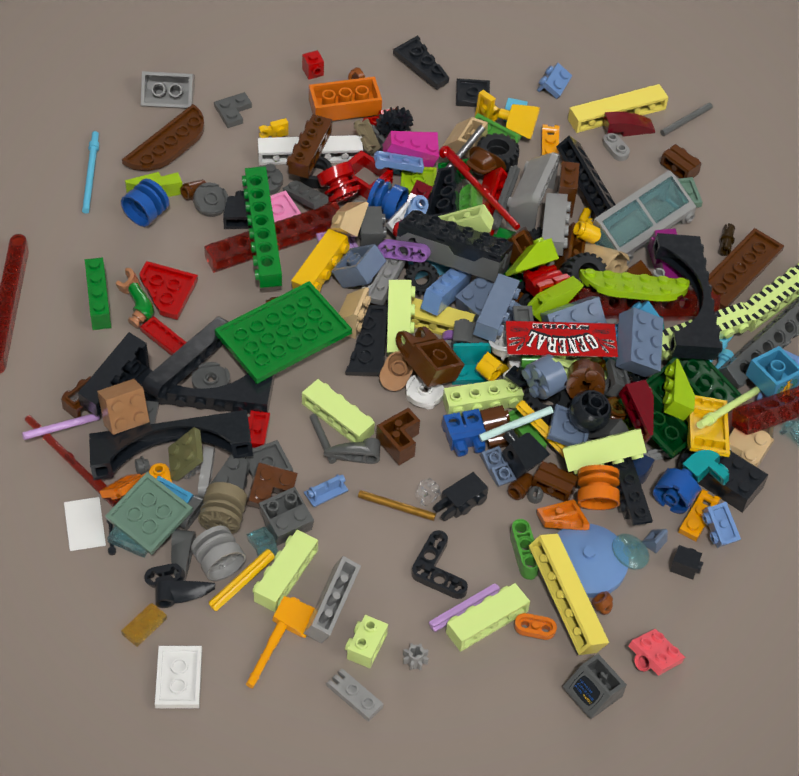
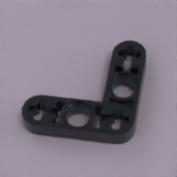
(429, 566)

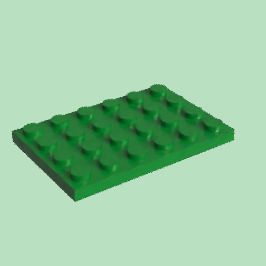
(283, 332)

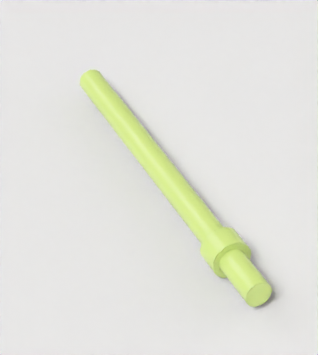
(711, 417)

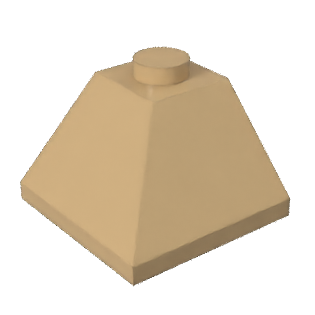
(349, 218)

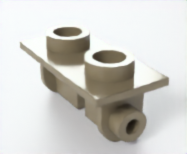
(368, 138)

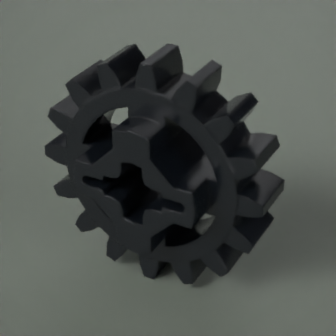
(394, 120)

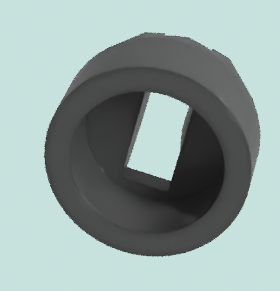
(533, 499)

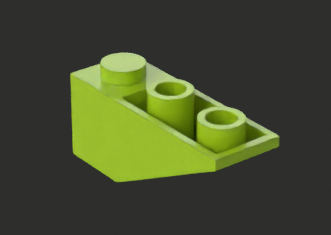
(555, 296)
(679, 396)

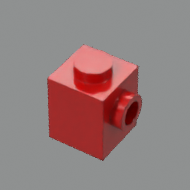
(313, 64)

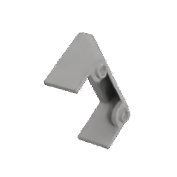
(537, 177)

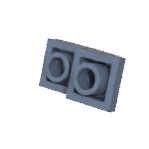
(497, 466)

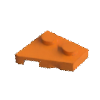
(563, 516)

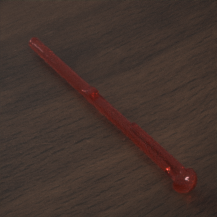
(69, 457)

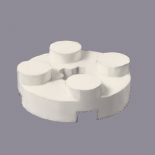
(423, 399)

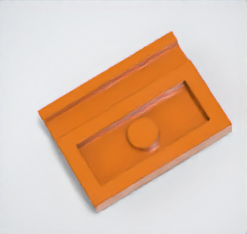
(121, 486)

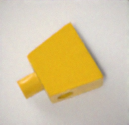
(520, 119)

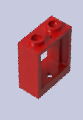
(363, 160)

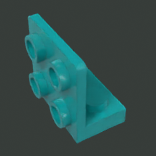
(470, 355)

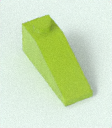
(536, 255)

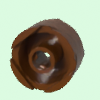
(585, 376)

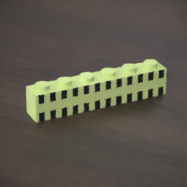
(773, 298)
(729, 320)

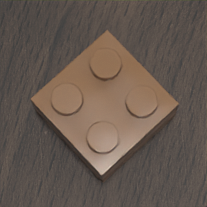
(123, 406)

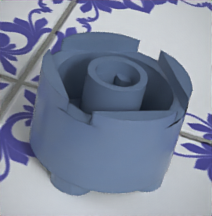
(544, 377)

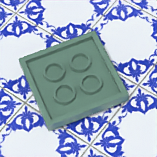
(149, 513)

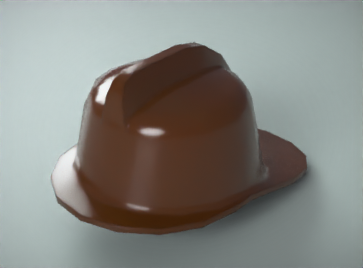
(483, 161)

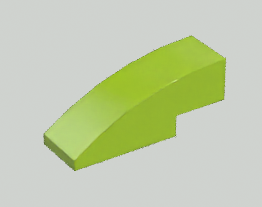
(170, 183)

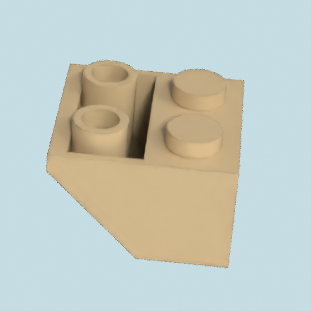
(463, 132)
(355, 309)

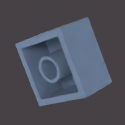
(359, 266)

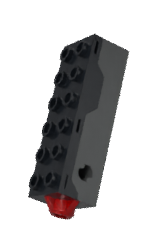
(456, 245)

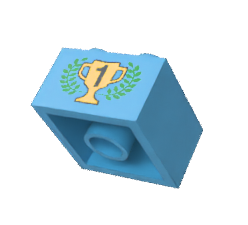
(774, 372)

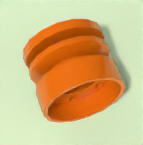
(598, 487)

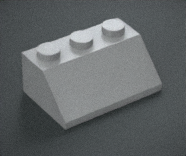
(167, 89)

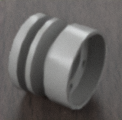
(218, 553)

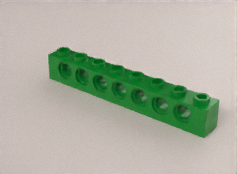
(263, 227)

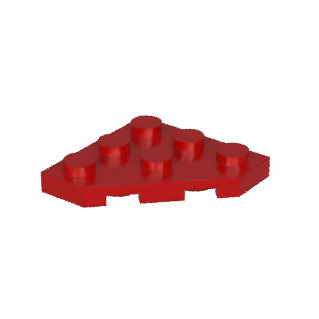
(167, 288)

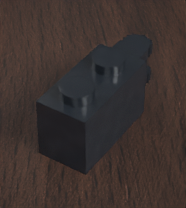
(462, 497)

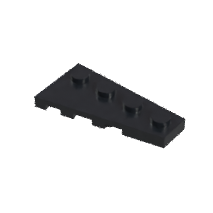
(417, 57)
(370, 344)

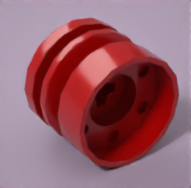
(338, 180)

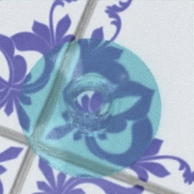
(630, 551)

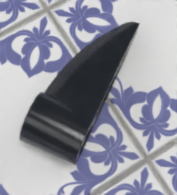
(172, 592)

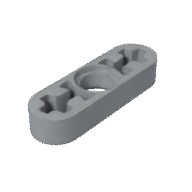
(206, 470)

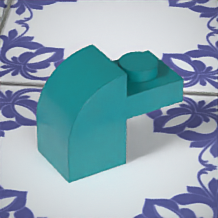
(706, 462)

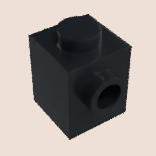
(687, 562)

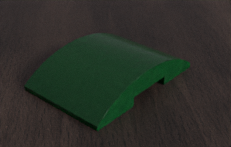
(705, 381)

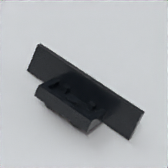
(632, 498)

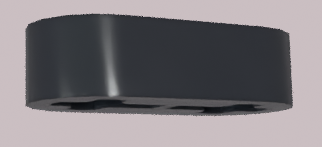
(164, 571)

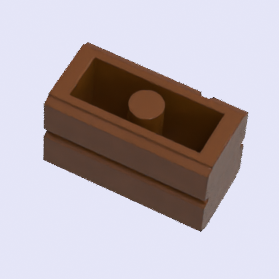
(680, 162)
(555, 481)

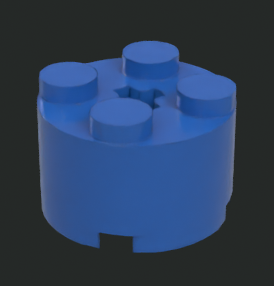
(676, 489)

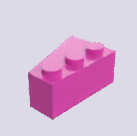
(414, 144)

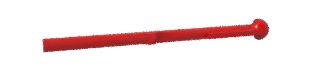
(460, 165)

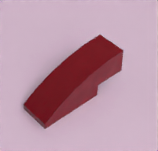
(627, 123)

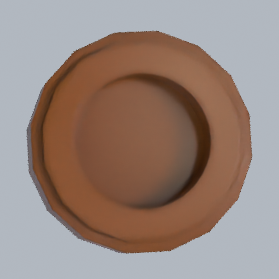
(356, 73)
(602, 601)

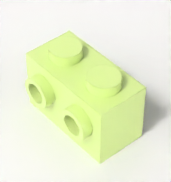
(366, 641)

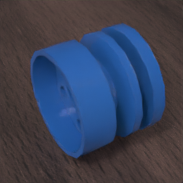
(387, 197)
(145, 202)

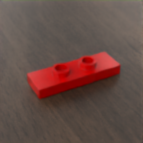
(162, 335)

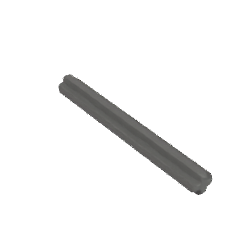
(505, 194)

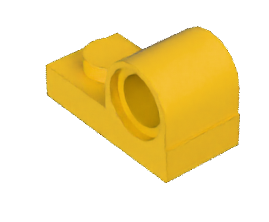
(486, 106)
(491, 367)

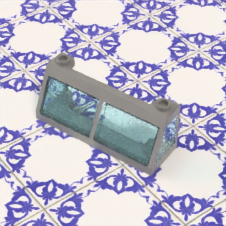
(649, 209)

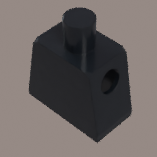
(235, 212)
(523, 452)

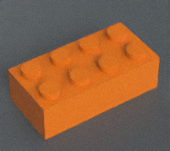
(346, 98)

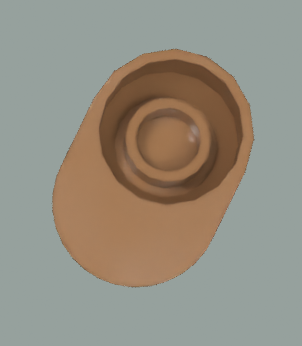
(395, 372)

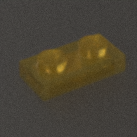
(144, 624)

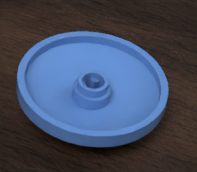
(594, 558)

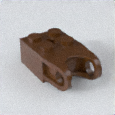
(430, 357)

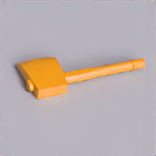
(289, 616)

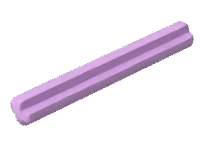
(442, 620)

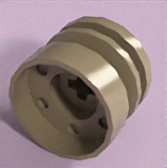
(223, 506)

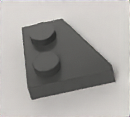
(234, 472)

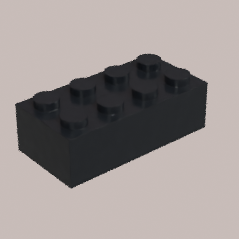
(743, 484)

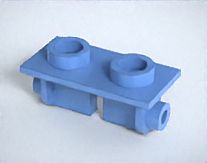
(326, 490)

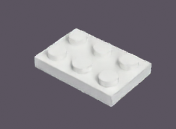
(178, 677)

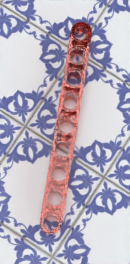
(10, 292)

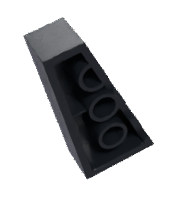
(445, 192)
(125, 363)

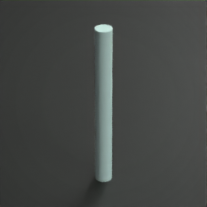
(516, 423)

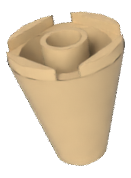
(614, 259)

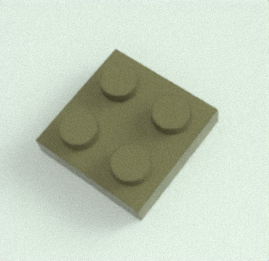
(185, 454)

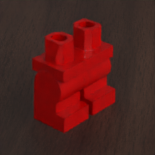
(543, 278)

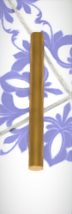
(397, 505)

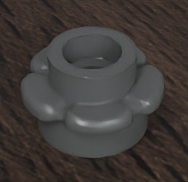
(142, 465)

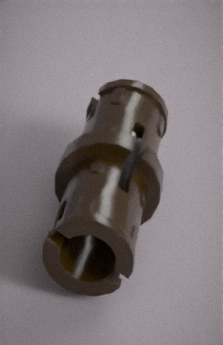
(727, 239)

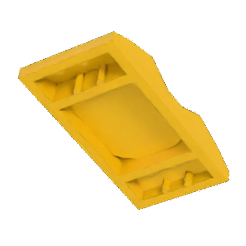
(710, 437)

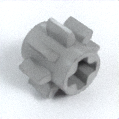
(411, 660)

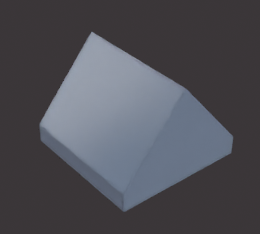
(656, 539)

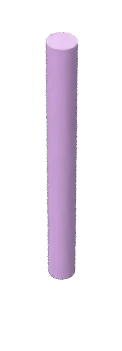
(60, 426)

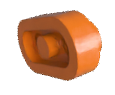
(535, 625)

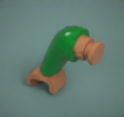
(143, 306)

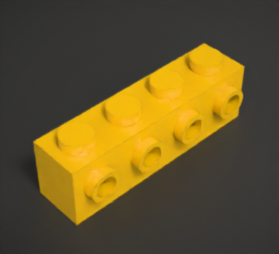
(322, 260)

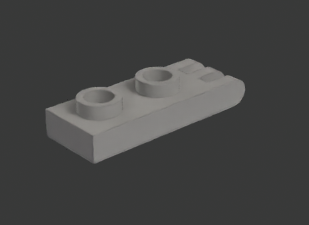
(355, 695)

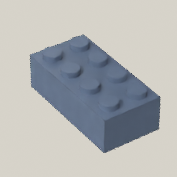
(474, 297)

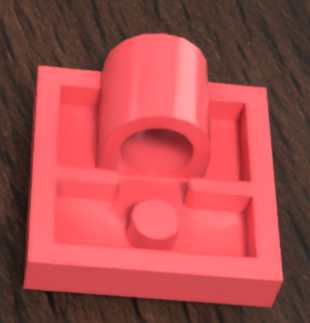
(655, 653)

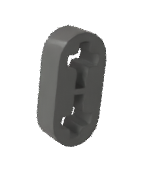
(196, 502)

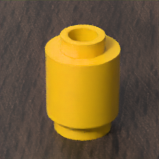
(587, 232)

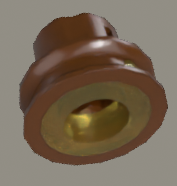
(621, 413)

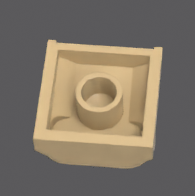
(751, 446)

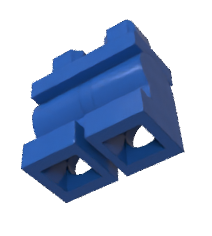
(464, 431)

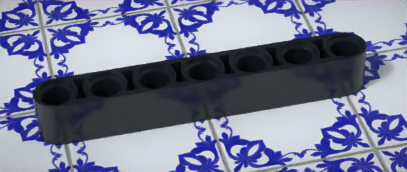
(184, 360)

